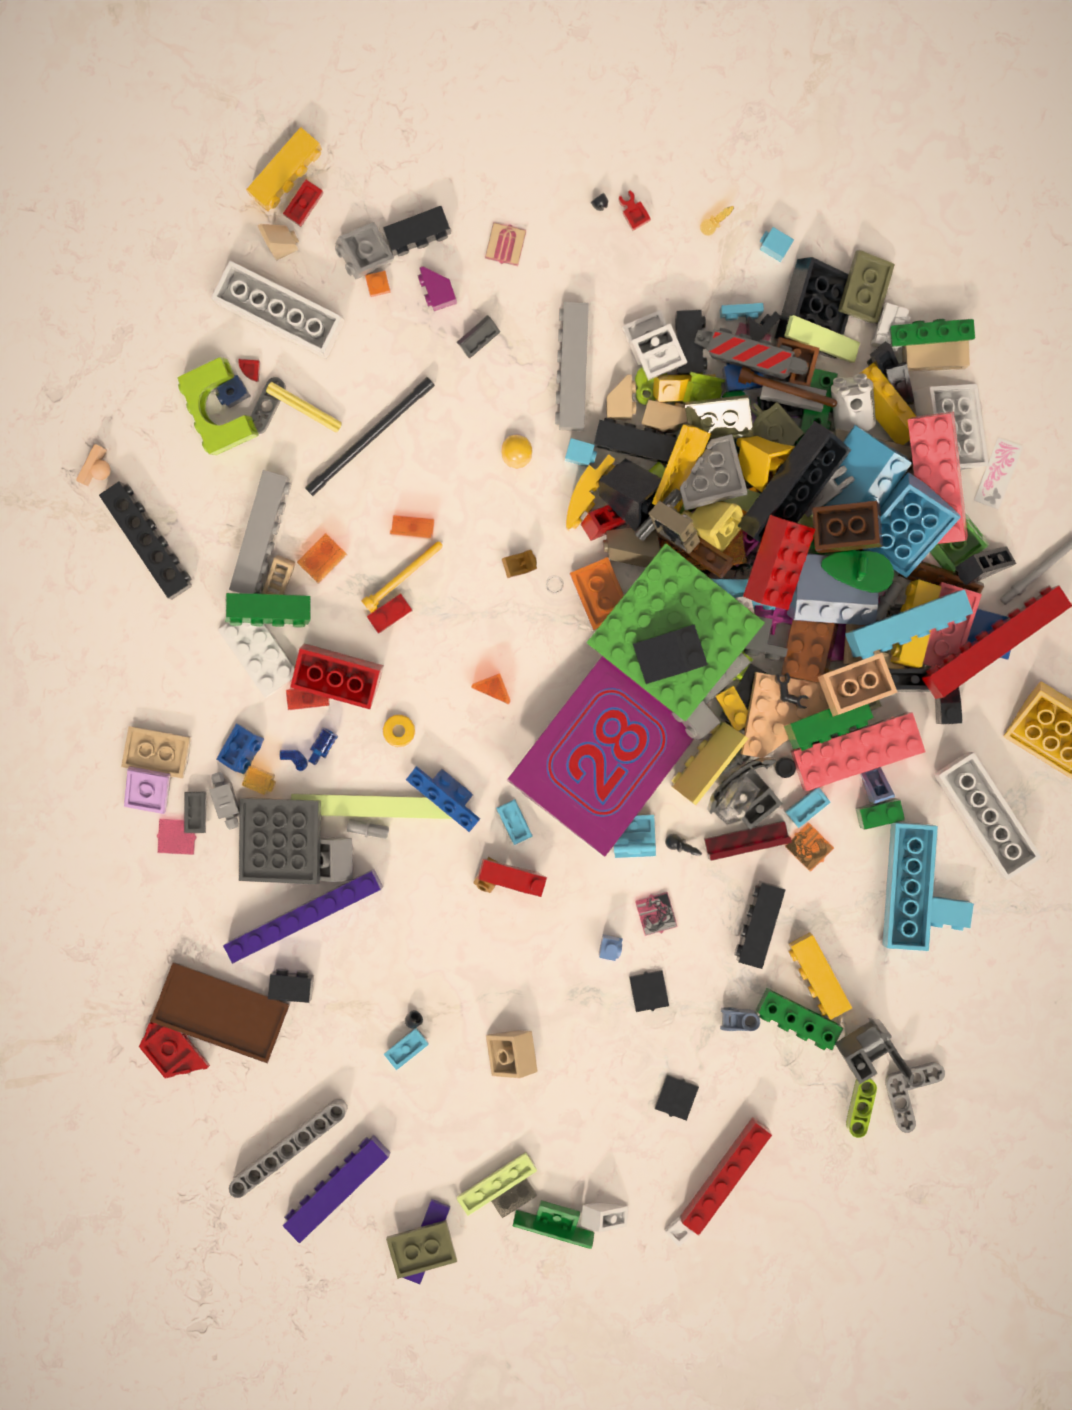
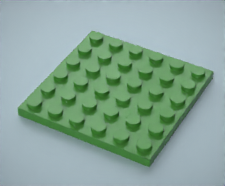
(666, 598)

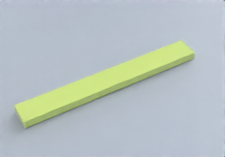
(375, 806)

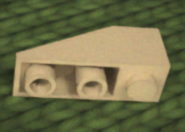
(664, 416)

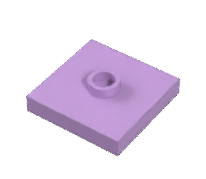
(146, 790)

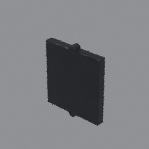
(649, 991)
(676, 1097)

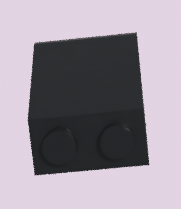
(629, 492)

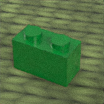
(880, 814)

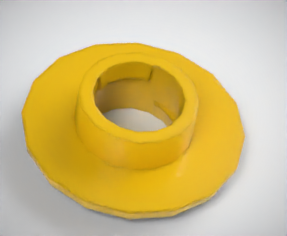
(388, 733)

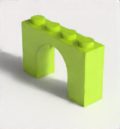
(196, 387)

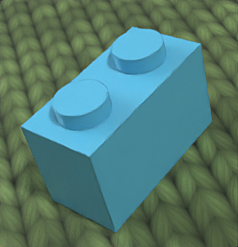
(951, 912)

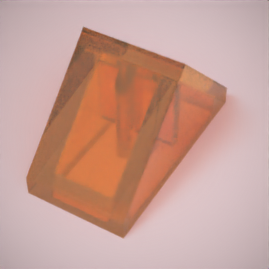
(493, 687)

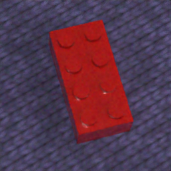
(779, 562)

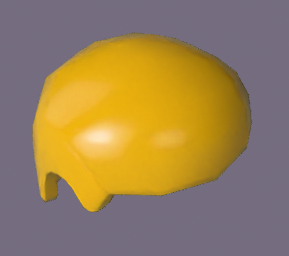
(516, 451)

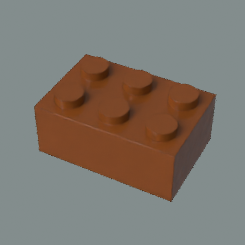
(809, 649)

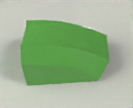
(954, 553)

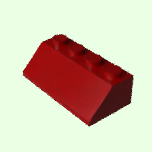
(336, 676)

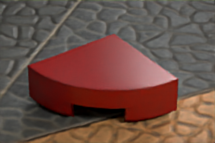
(250, 368)

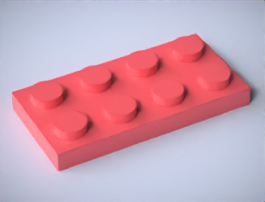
(948, 640)

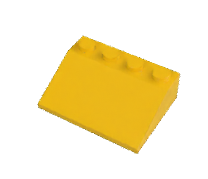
(1045, 728)

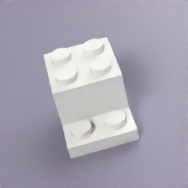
(654, 344)

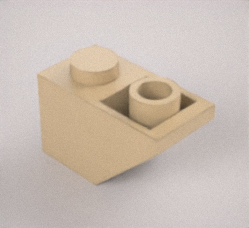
(619, 401)

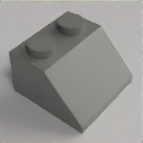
(336, 859)

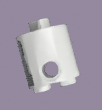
(854, 403)

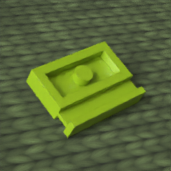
(703, 387)

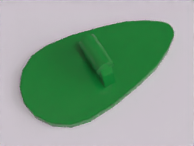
(860, 570)

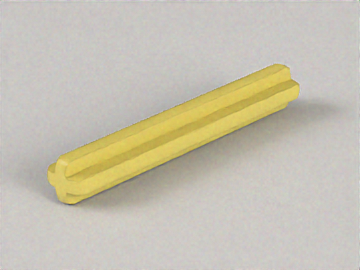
(303, 407)

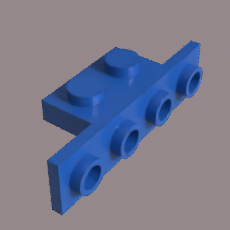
(446, 794)

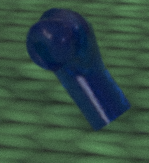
(296, 757)

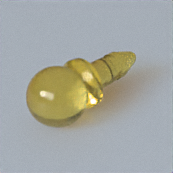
(709, 226)

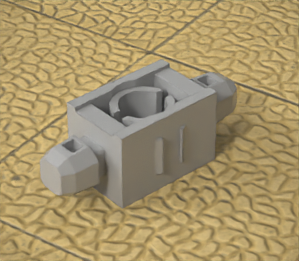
(224, 800)

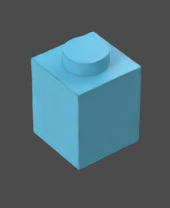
(776, 244)
(580, 453)

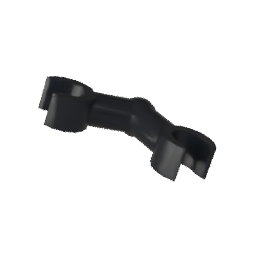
(784, 694)

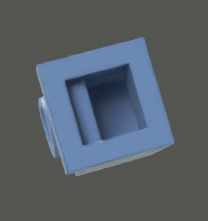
(610, 947)

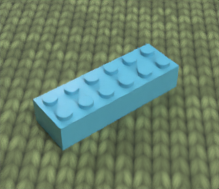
(910, 886)

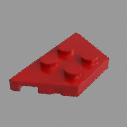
(171, 1051)

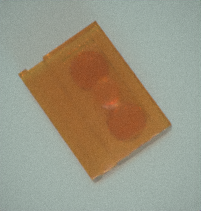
(322, 558)

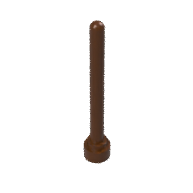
(748, 376)

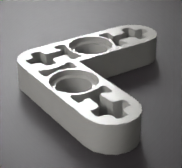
(904, 1086)

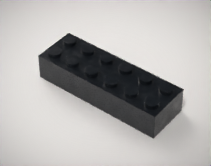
(797, 480)

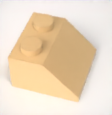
(512, 1054)

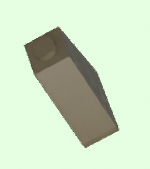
(627, 548)

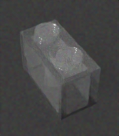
(736, 800)

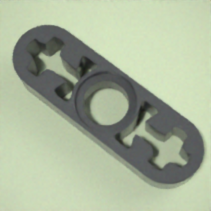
(262, 398)

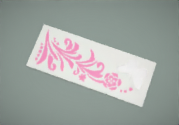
(998, 473)

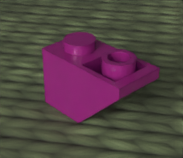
(438, 288)

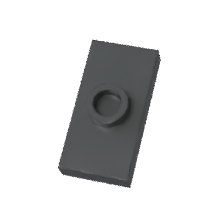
(478, 336)
(194, 812)

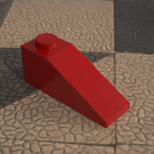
(600, 521)
(512, 877)

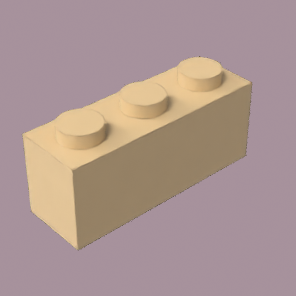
(937, 356)

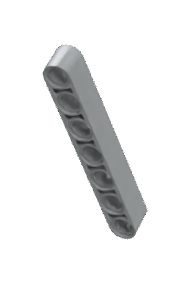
(282, 1156)

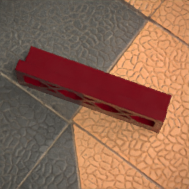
(747, 840)

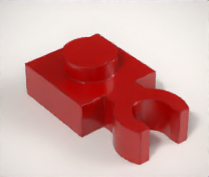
(635, 213)

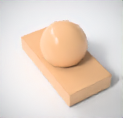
(94, 466)

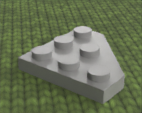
(714, 476)

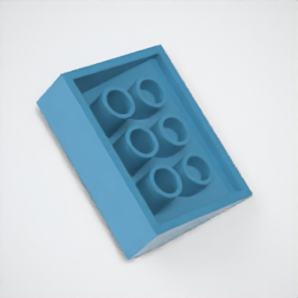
(873, 466)
(913, 523)

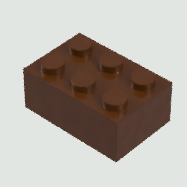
(847, 527)

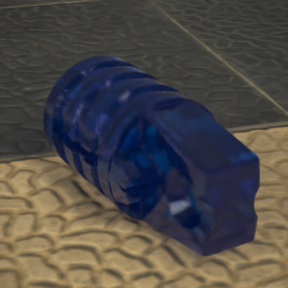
(322, 745)

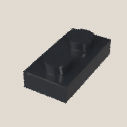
(900, 380)

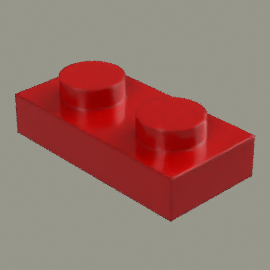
(303, 203)
(389, 613)

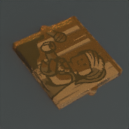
(809, 847)

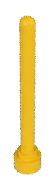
(373, 600)

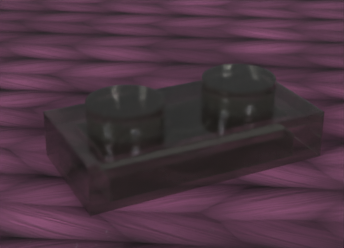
(514, 1198)

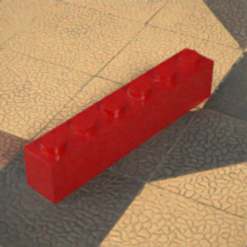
(725, 1176)

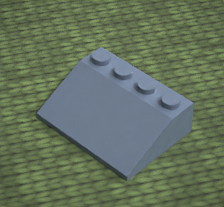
(825, 599)

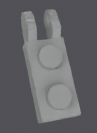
(830, 490)

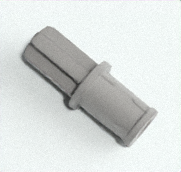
(368, 829)

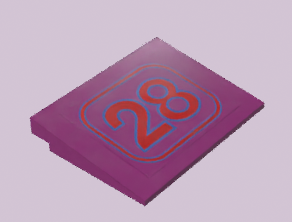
(602, 756)

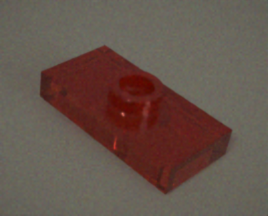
(300, 700)

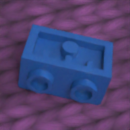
(240, 749)

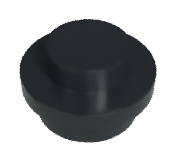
(785, 767)

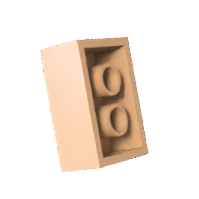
(857, 684)

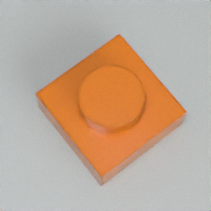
(377, 283)

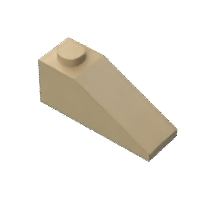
(279, 239)

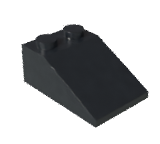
(670, 654)

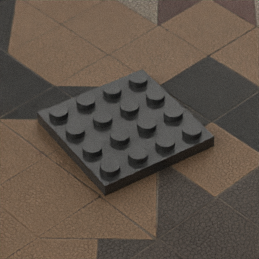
(279, 840)

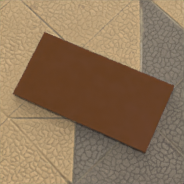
(220, 1012)

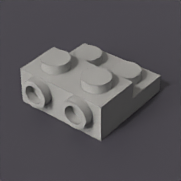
(363, 250)

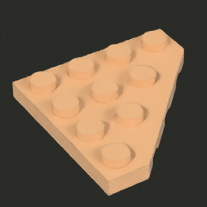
(769, 714)

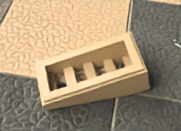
(274, 567)

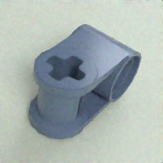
(737, 1019)

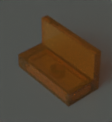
(412, 527)

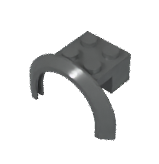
(765, 801)
(868, 1045)

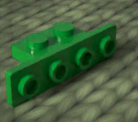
(932, 332)
(556, 1223)

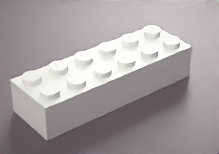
(277, 309)
(987, 815)

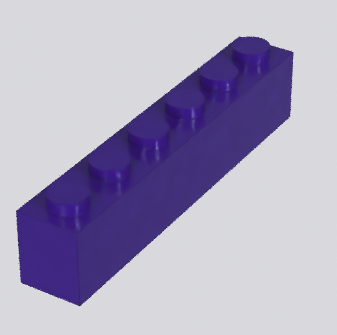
(336, 1188)

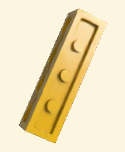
(685, 454)

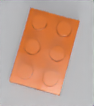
(597, 590)

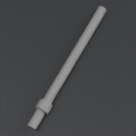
(1020, 587)

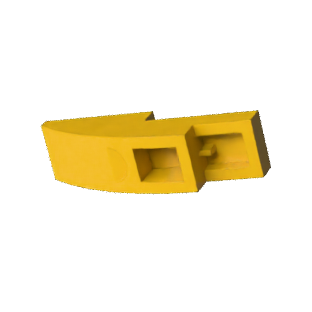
(581, 498)

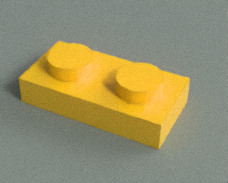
(733, 707)

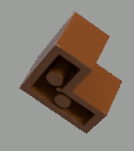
(804, 352)

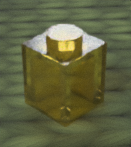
(259, 780)

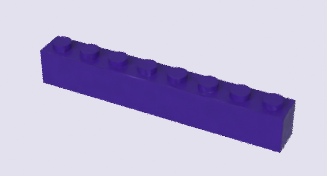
(303, 916)

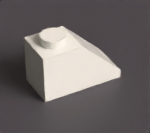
(604, 1216)

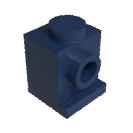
(240, 392)

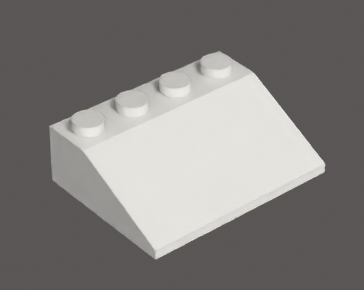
(968, 418)

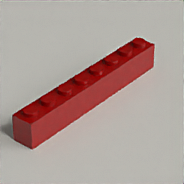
(997, 641)

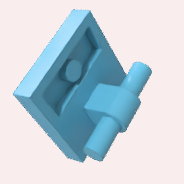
(637, 839)

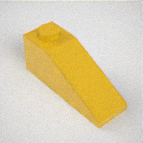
(671, 387)

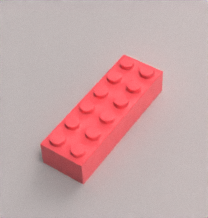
(938, 464)
(858, 751)

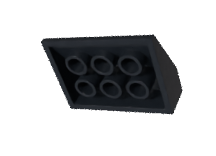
(815, 297)

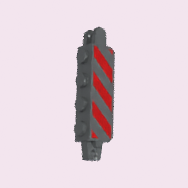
(752, 354)

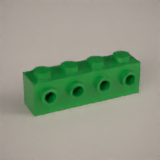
(820, 380)
(267, 609)
(823, 725)
(799, 1019)

